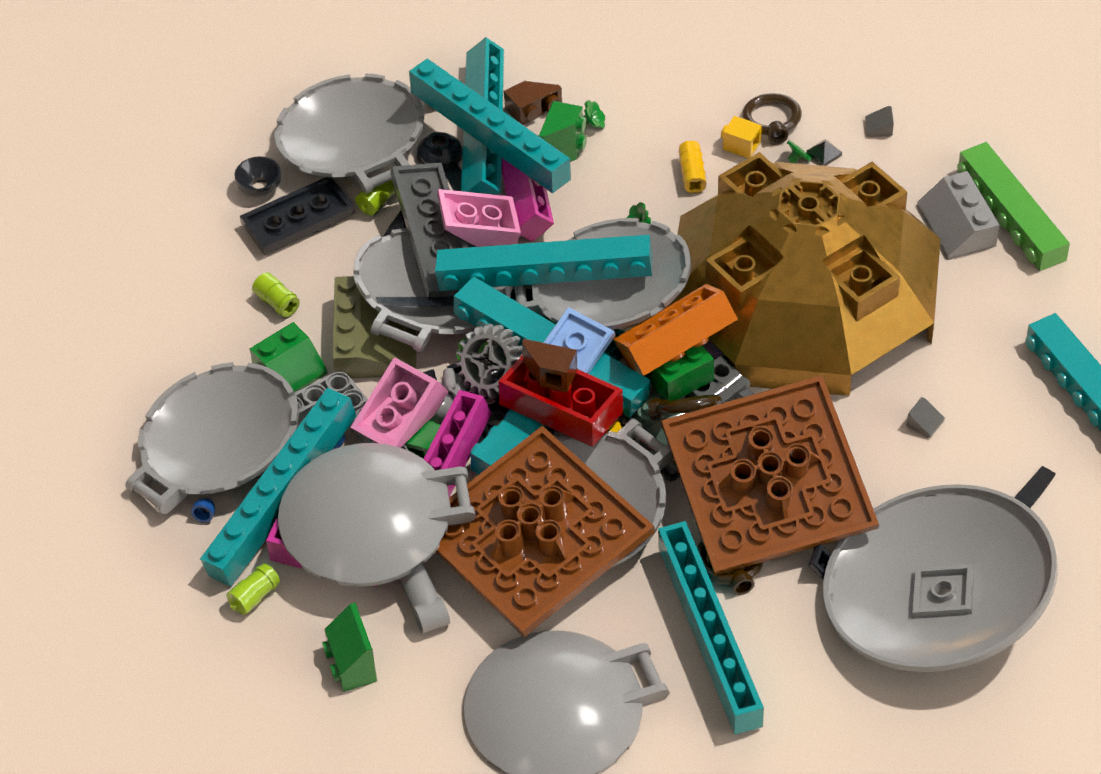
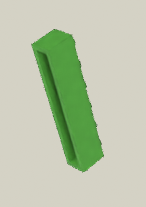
(1014, 207)

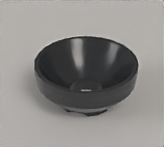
(447, 154)
(257, 170)

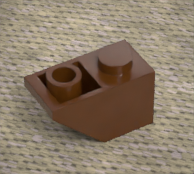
(530, 100)
(550, 364)

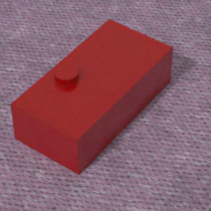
(581, 413)

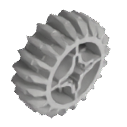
(499, 342)

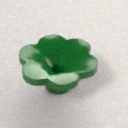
(594, 114)
(797, 153)
(639, 211)

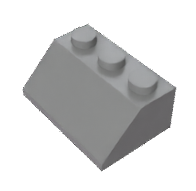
(959, 216)

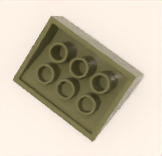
(354, 347)

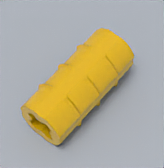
(692, 166)

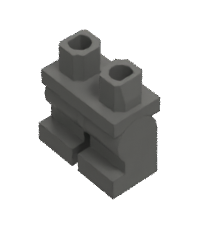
(726, 383)

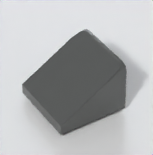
(880, 122)
(924, 418)

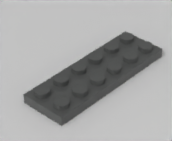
(419, 203)

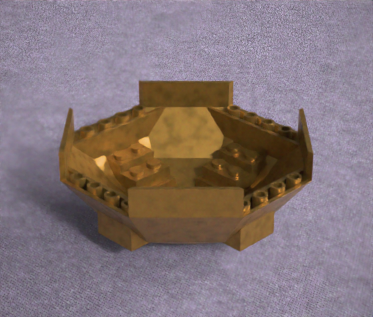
(814, 267)

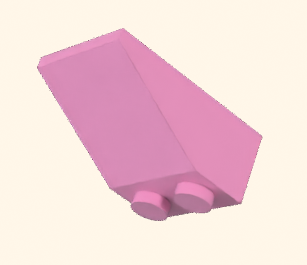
(479, 217)
(399, 405)

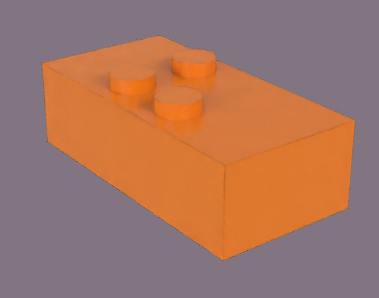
(676, 329)

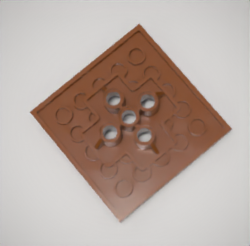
(742, 518)
(539, 531)

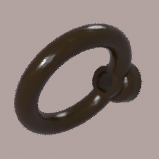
(776, 130)
(660, 408)
(739, 579)

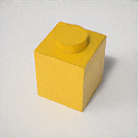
(741, 137)

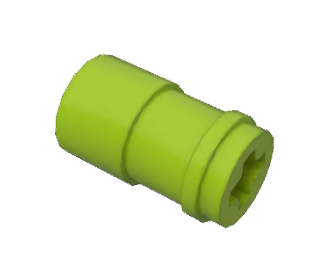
(375, 200)
(274, 293)
(251, 590)

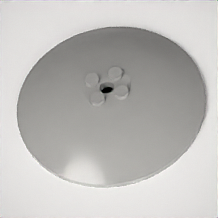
(935, 538)

